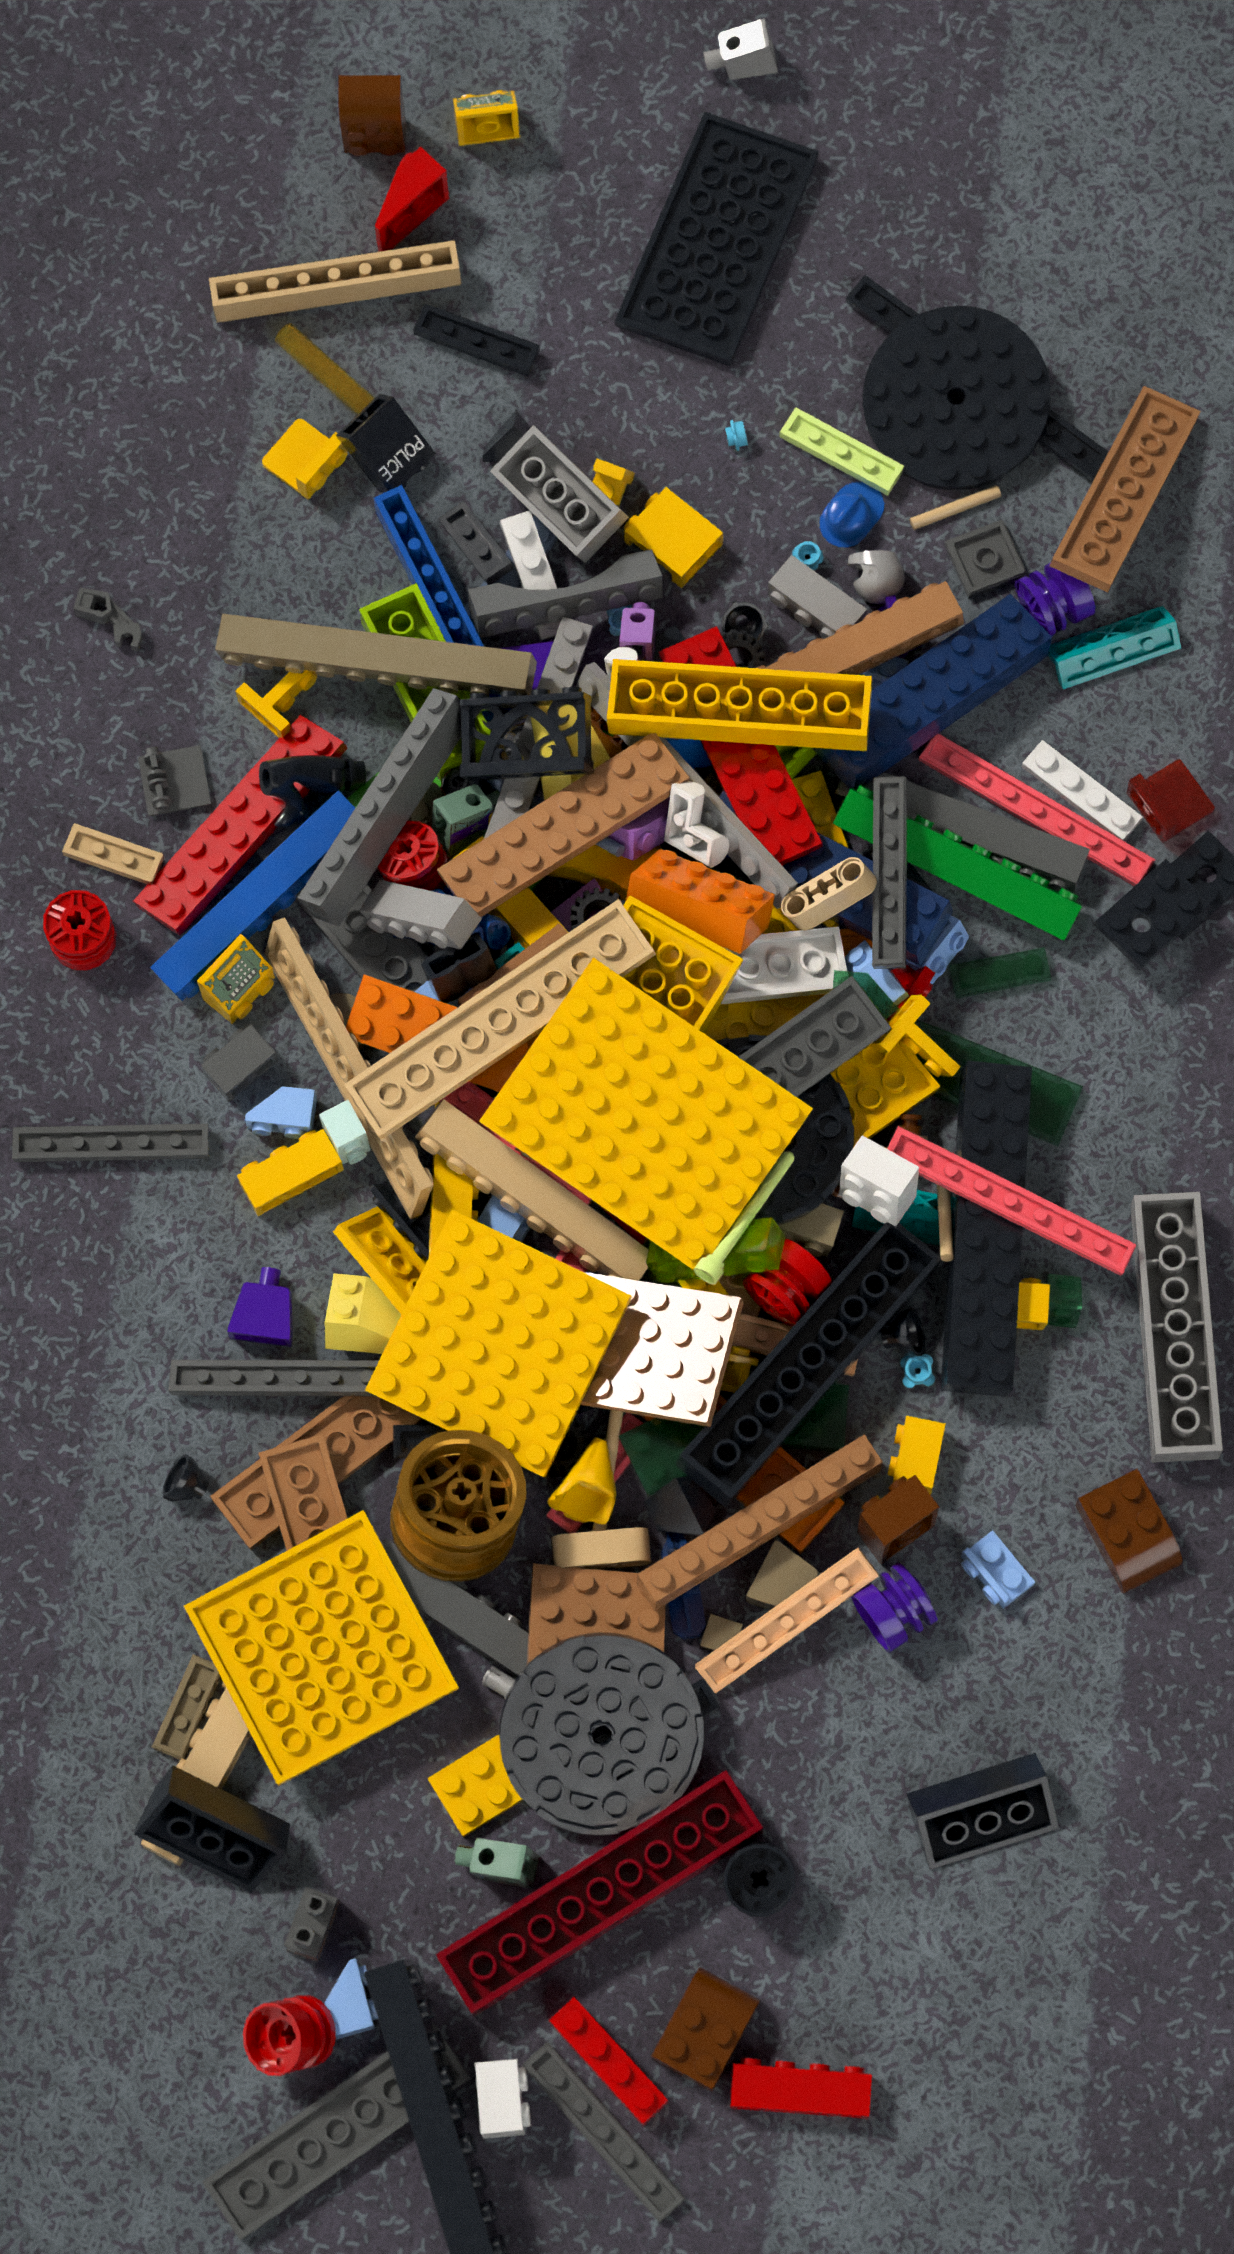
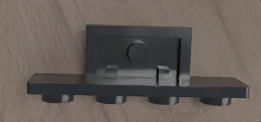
(416, 1228)

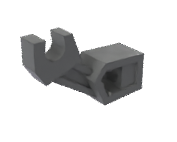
(123, 625)

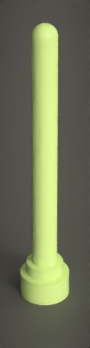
(711, 1267)

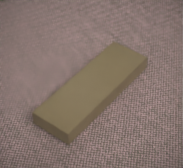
(187, 1708)

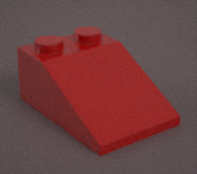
(414, 195)

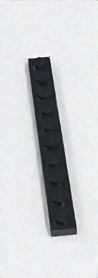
(1058, 436)

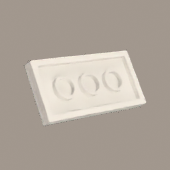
(788, 965)

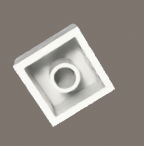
(878, 1181)
(500, 2098)

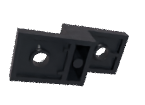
(1171, 901)

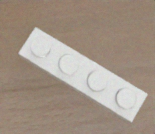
(529, 560)
(1081, 791)

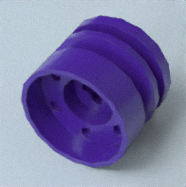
(1055, 598)
(892, 1608)

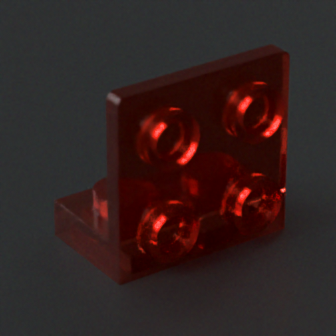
(1169, 800)

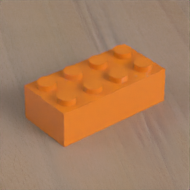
(703, 899)

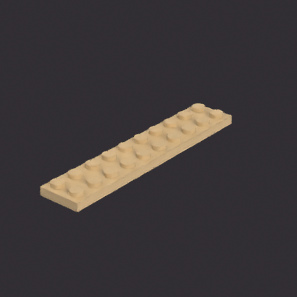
(493, 1021)
(343, 1060)

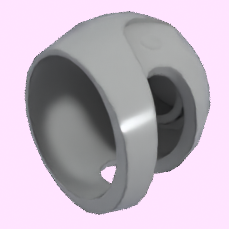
(880, 576)

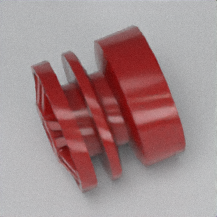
(415, 858)
(89, 943)
(786, 1290)
(289, 2035)

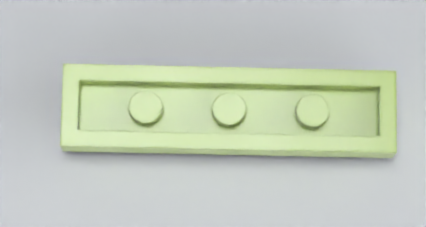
(841, 451)

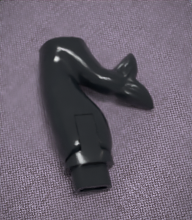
(315, 772)

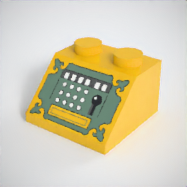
(486, 117)
(236, 980)

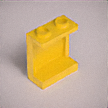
(675, 533)

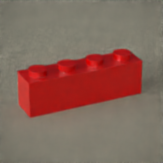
(608, 2061)
(801, 2090)

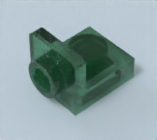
(1064, 1300)

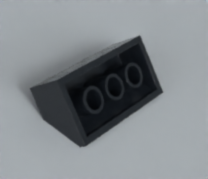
(983, 1810)
(213, 1829)

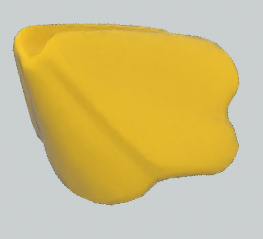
(588, 1488)

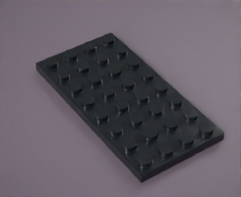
(717, 238)

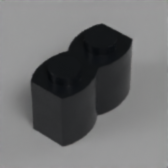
(457, 970)

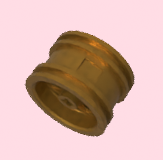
(457, 1479)

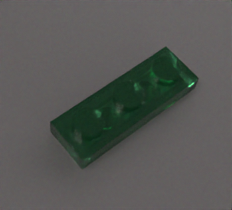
(1000, 973)

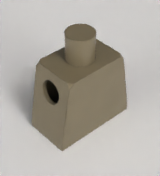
(779, 1577)

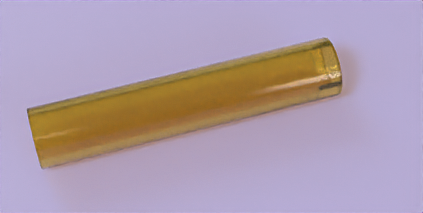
(323, 368)

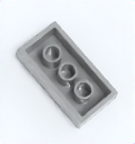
(559, 494)

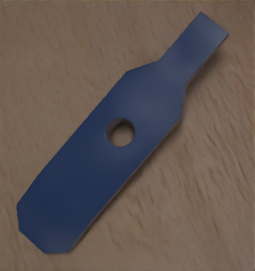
(687, 1609)

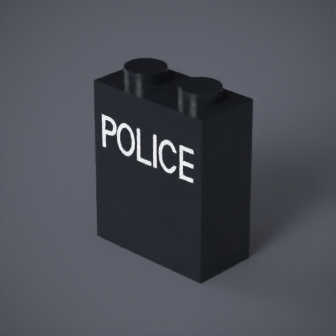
(386, 444)

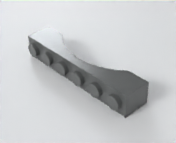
(507, 608)

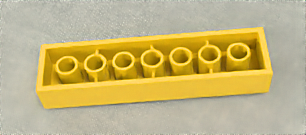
(739, 704)

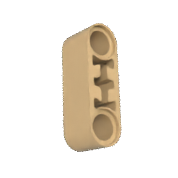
(828, 893)
(602, 1549)

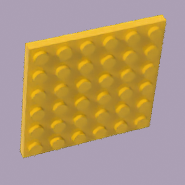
(498, 1341)
(321, 1647)

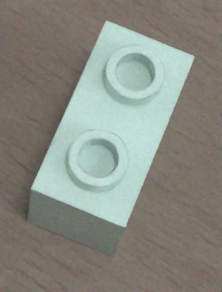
(345, 1132)

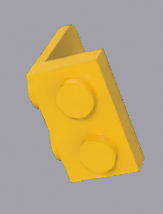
(304, 458)

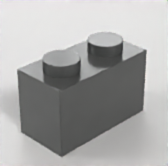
(239, 1062)

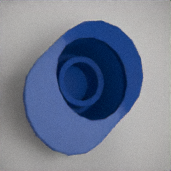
(851, 514)

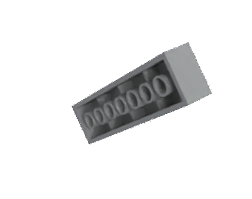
(1176, 1327)

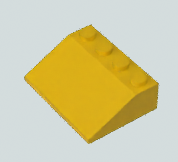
(688, 969)

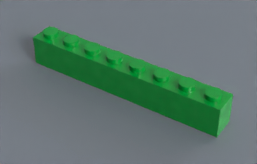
(970, 868)

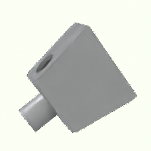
(744, 52)

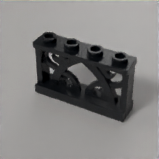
(558, 764)

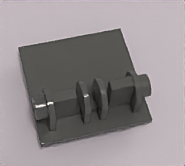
(174, 780)

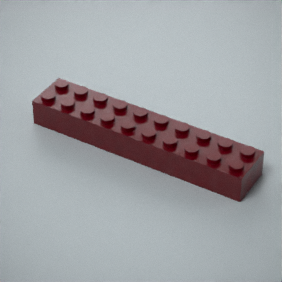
(599, 1893)

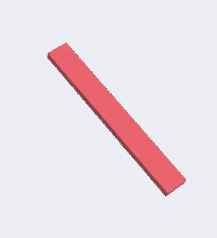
(1035, 808)
(1013, 1202)

